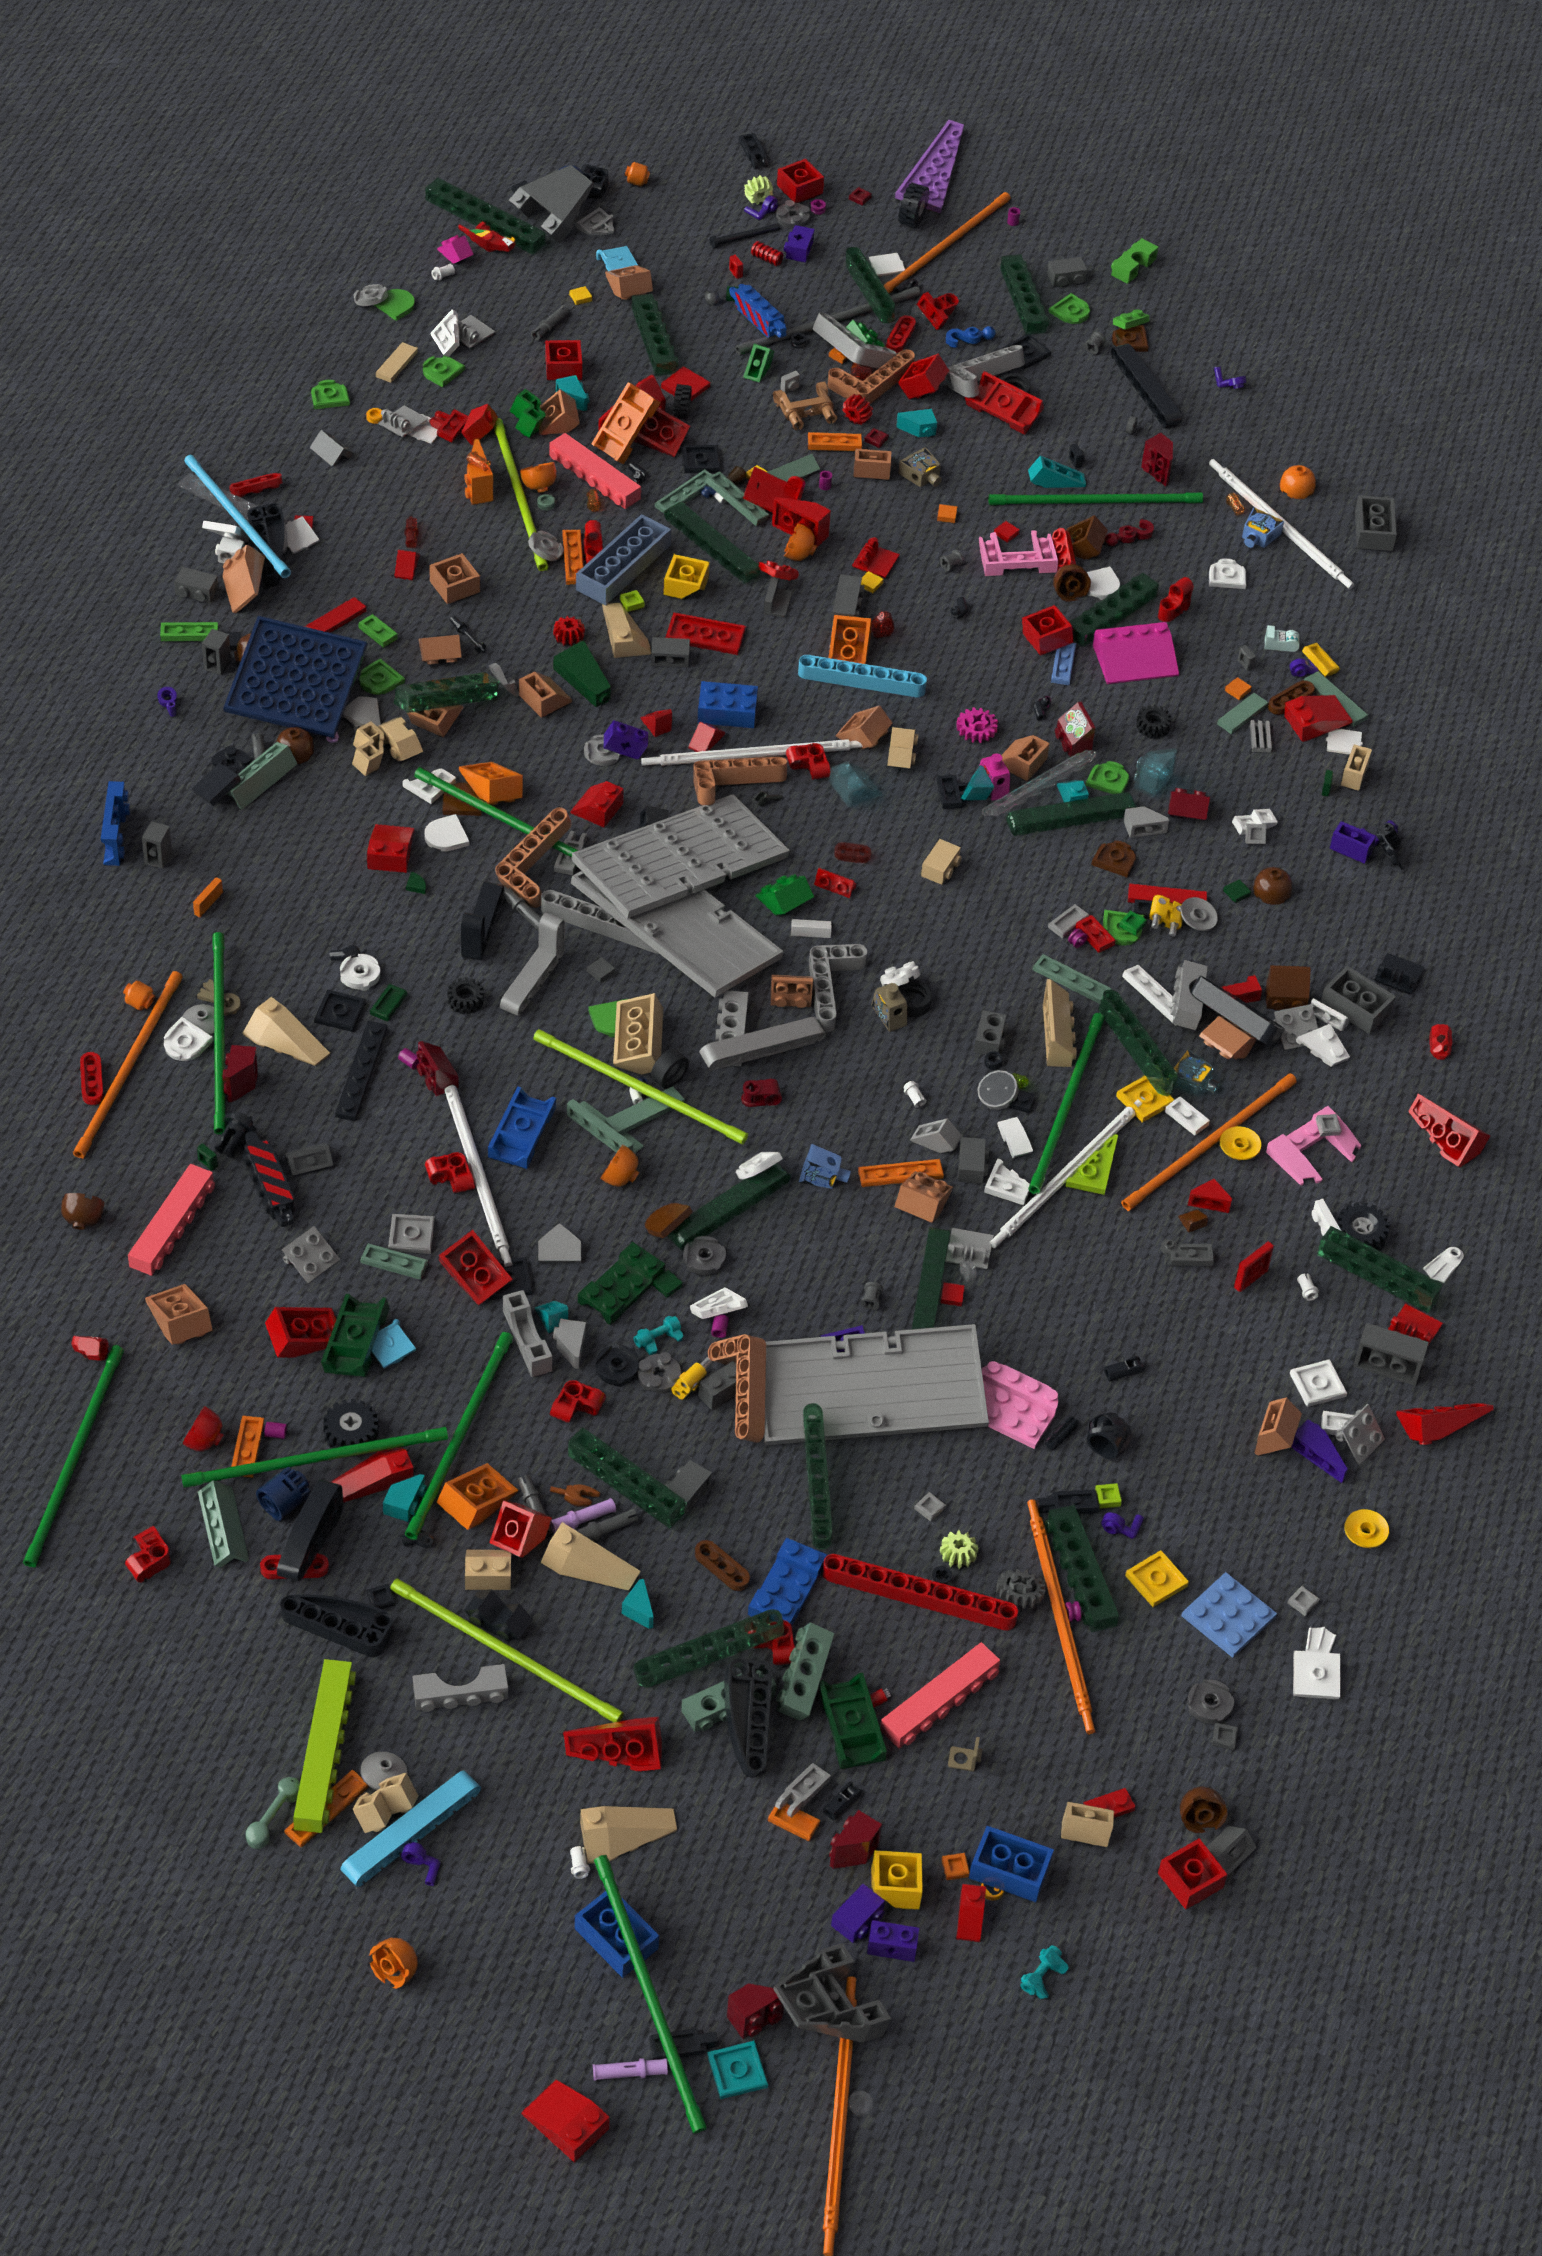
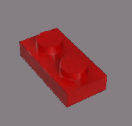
(1097, 934)
(1118, 1801)

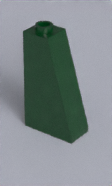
(583, 673)

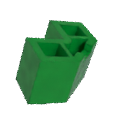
(528, 411)

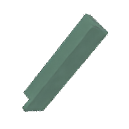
(262, 774)
(595, 1123)
(222, 1523)

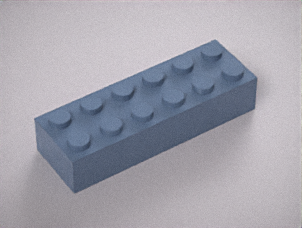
(623, 559)

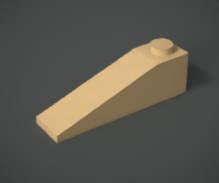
(624, 633)
(279, 1029)
(581, 1558)
(623, 1829)

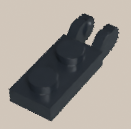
(753, 149)

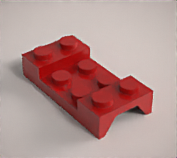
(1006, 403)

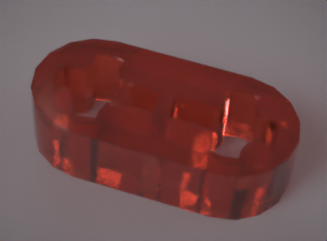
(852, 852)

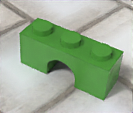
(1127, 265)

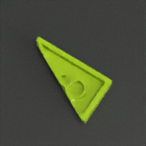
(1095, 1172)

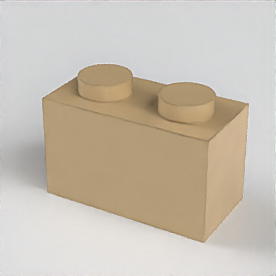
(1356, 767)
(941, 861)
(1087, 1824)

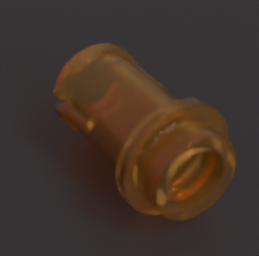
(474, 459)
(1233, 500)
(593, 501)

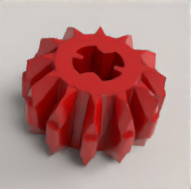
(857, 409)
(569, 630)

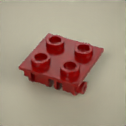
(875, 559)
(1415, 1324)

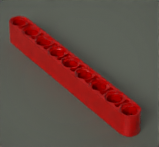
(930, 1591)

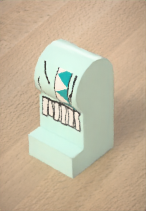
(1281, 640)

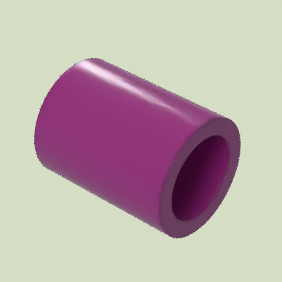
(1013, 216)
(825, 480)
(408, 1058)
(719, 1326)
(275, 1430)

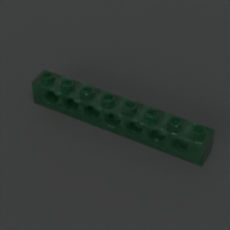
(476, 210)

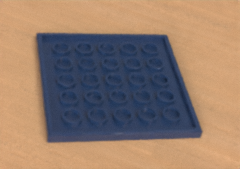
(295, 676)

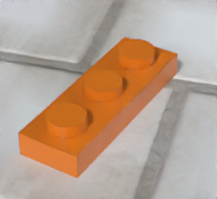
(834, 441)
(248, 1441)

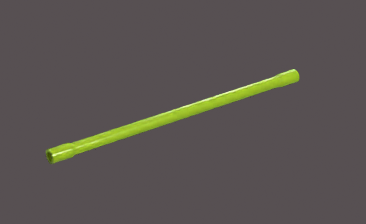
(499, 429)
(551, 1042)
(603, 1708)

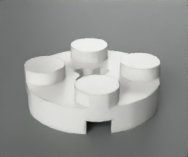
(901, 975)
(360, 981)

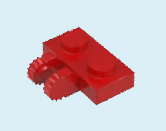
(448, 425)
(778, 571)

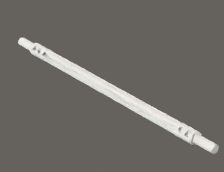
(1287, 529)
(752, 752)
(478, 1174)
(1060, 1179)

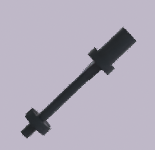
(461, 628)

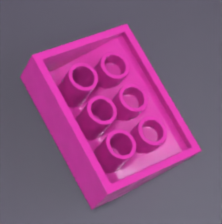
(1135, 652)

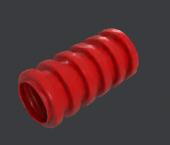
(767, 253)

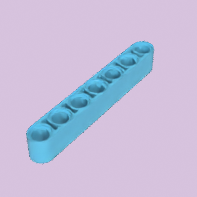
(862, 676)
(410, 1827)

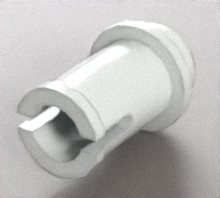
(439, 273)
(914, 1093)
(1309, 1292)
(580, 1868)

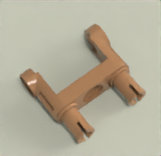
(795, 410)

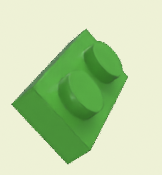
(1131, 319)
(378, 630)

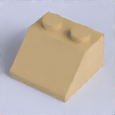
(487, 1570)

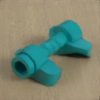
(646, 1338)
(1050, 1959)

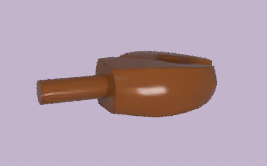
(574, 1492)

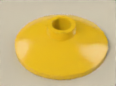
(1243, 1137)
(1366, 1521)

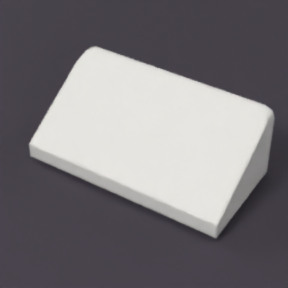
(811, 928)
(1329, 1015)

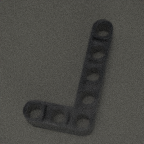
(477, 926)

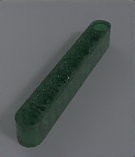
(870, 285)
(712, 541)
(1069, 813)
(1138, 1042)
(729, 1204)
(931, 1278)
(817, 1485)
(702, 1657)

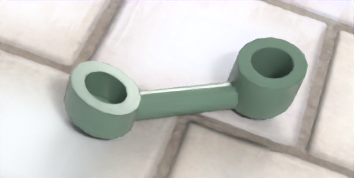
(258, 1833)

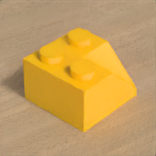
(685, 576)
(898, 1878)

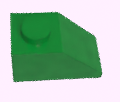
(758, 363)

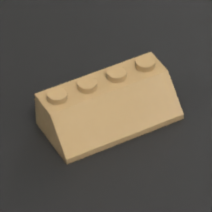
(1058, 1026)
(638, 1033)

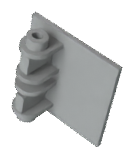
(473, 331)
(402, 420)
(1296, 1023)
(970, 1246)
(310, 1254)
(1361, 1434)

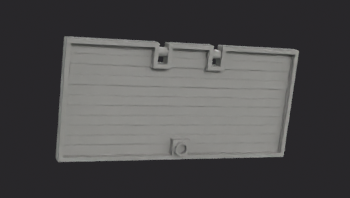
(680, 855)
(696, 937)
(873, 1389)

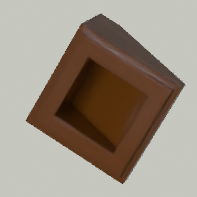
(1193, 1220)

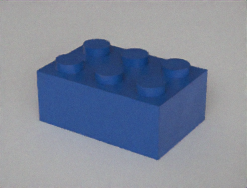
(727, 704)
(1011, 1863)
(601, 1930)

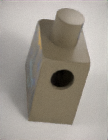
(921, 468)
(890, 1006)

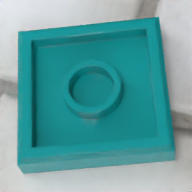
(737, 2069)

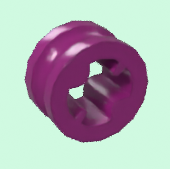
(818, 206)
(1077, 938)
(1073, 1611)

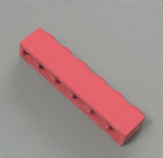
(595, 471)
(171, 1220)
(940, 1695)

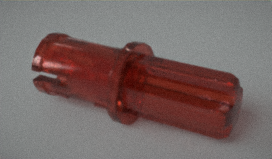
(411, 532)

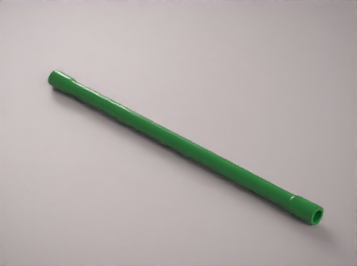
(1003, 499)
(431, 779)
(218, 943)
(1039, 1176)
(428, 1436)
(418, 1520)
(35, 1549)
(692, 2110)

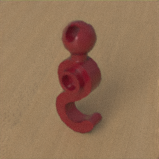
(1128, 534)

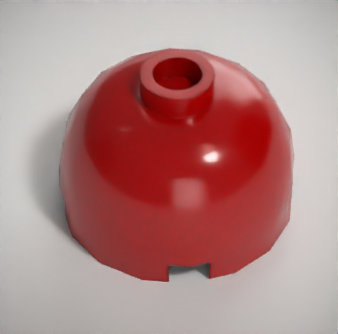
(204, 1431)

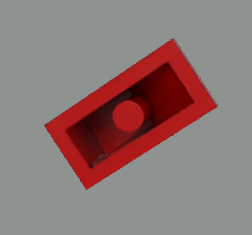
(479, 423)
(971, 1912)

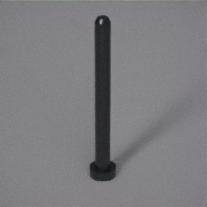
(714, 241)

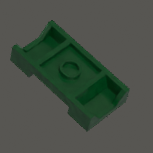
(622, 1283)
(354, 1336)
(852, 1722)

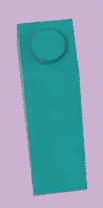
(1054, 475)

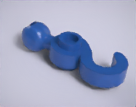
(970, 335)

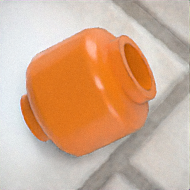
(637, 174)
(138, 995)

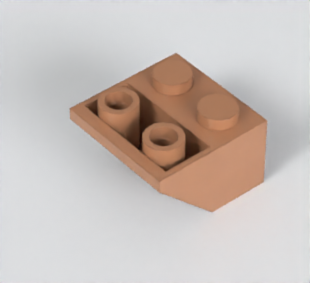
(872, 464)
(542, 693)
(436, 720)
(1026, 756)
(791, 990)
(1228, 1038)
(923, 1196)
(1278, 1427)

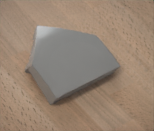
(596, 223)
(508, 684)
(362, 711)
(559, 1246)

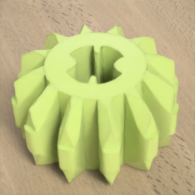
(758, 189)
(959, 1549)

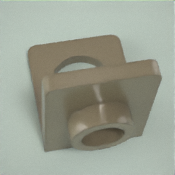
(972, 1755)

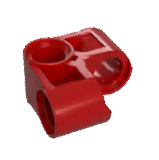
(593, 540)
(1177, 600)
(809, 757)
(450, 1168)
(585, 1399)
(145, 1563)
(780, 1646)

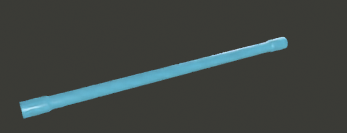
(278, 564)

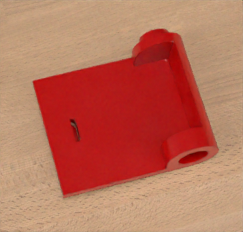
(771, 487)

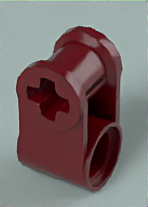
(762, 1091)

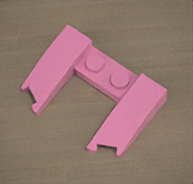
(995, 561)
(1288, 1149)

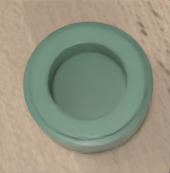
(546, 502)

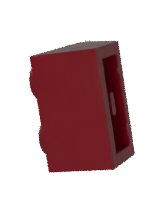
(1158, 458)
(1188, 804)
(435, 1068)
(241, 1071)
(855, 1842)
(753, 2008)

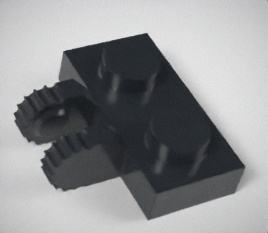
(950, 791)

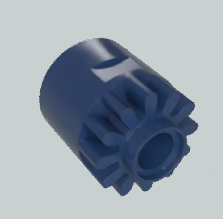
(283, 1493)

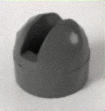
(712, 298)

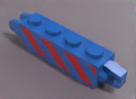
(758, 311)

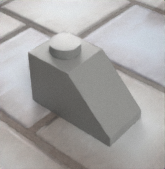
(1144, 822)
(937, 1136)
(570, 1340)

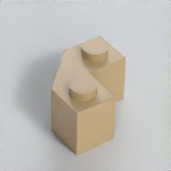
(401, 740)
(901, 747)
(368, 748)
(394, 1796)

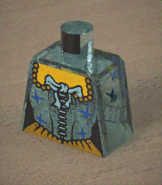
(1194, 1075)

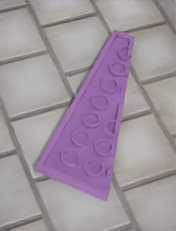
(936, 166)

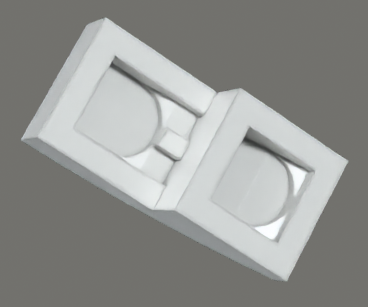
(1258, 816)
(1015, 1136)

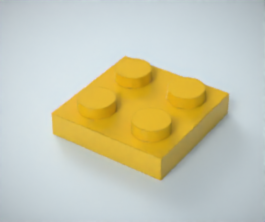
(1153, 1103)
(1157, 1578)

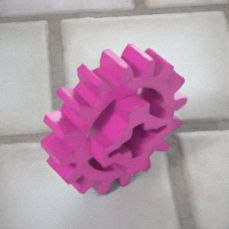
(977, 725)

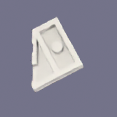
(447, 333)
(226, 531)
(429, 792)
(1325, 1045)
(1007, 1184)
(718, 1303)

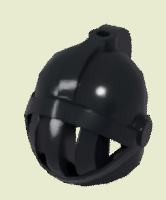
(1108, 1435)

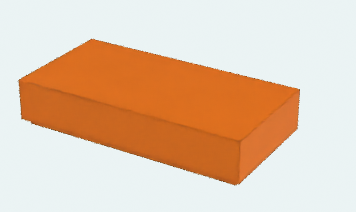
(207, 897)
(800, 1824)

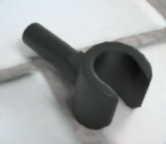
(763, 797)

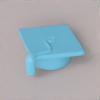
(616, 258)
(392, 1345)

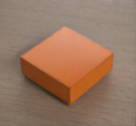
(947, 513)
(1238, 688)
(955, 1866)

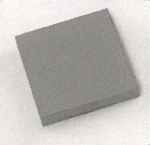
(411, 1233)

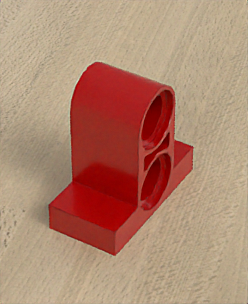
(937, 308)

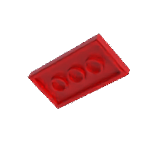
(707, 633)

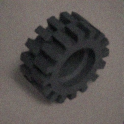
(682, 401)
(1153, 714)
(469, 1004)

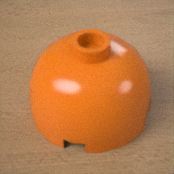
(539, 476)
(1298, 482)
(800, 544)
(621, 1168)
(394, 1956)

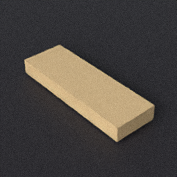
(396, 362)

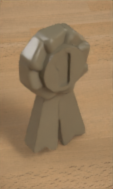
(231, 1001)

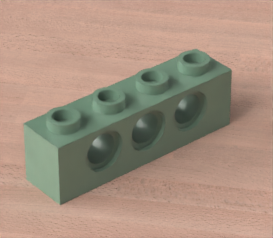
(819, 1641)
(713, 1697)

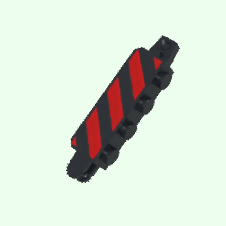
(269, 1178)

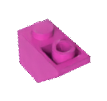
(456, 249)

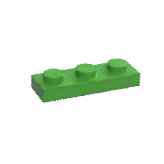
(186, 631)

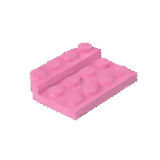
(1018, 1403)

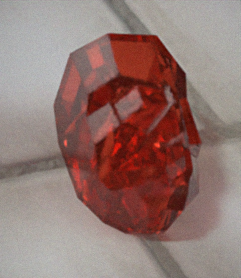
(860, 371)
(882, 625)

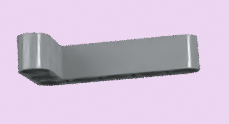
(849, 344)
(965, 376)
(821, 962)
(537, 968)

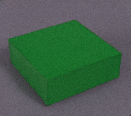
(1132, 923)

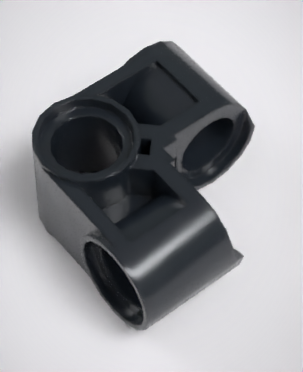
(599, 177)

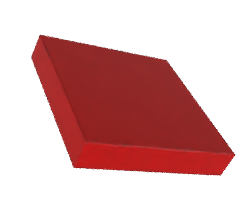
(686, 377)
(1253, 1266)

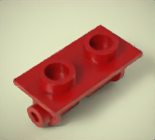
(834, 883)

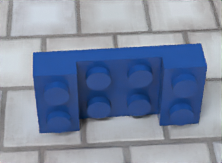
(115, 813)
(520, 1129)
(789, 1581)

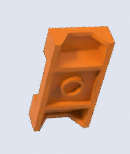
(625, 422)

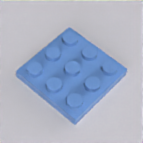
(1229, 1614)

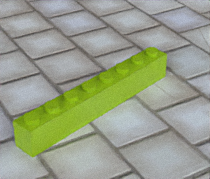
(323, 1746)

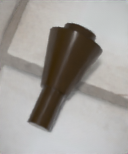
(737, 475)

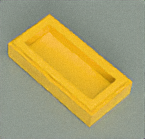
(1321, 659)

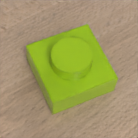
(632, 600)
(1108, 1495)

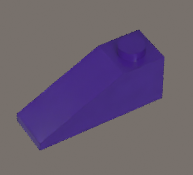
(1317, 1447)

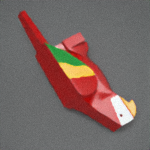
(489, 239)

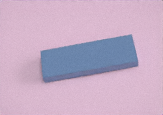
(1063, 664)

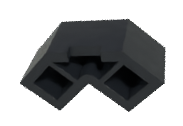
(494, 1616)

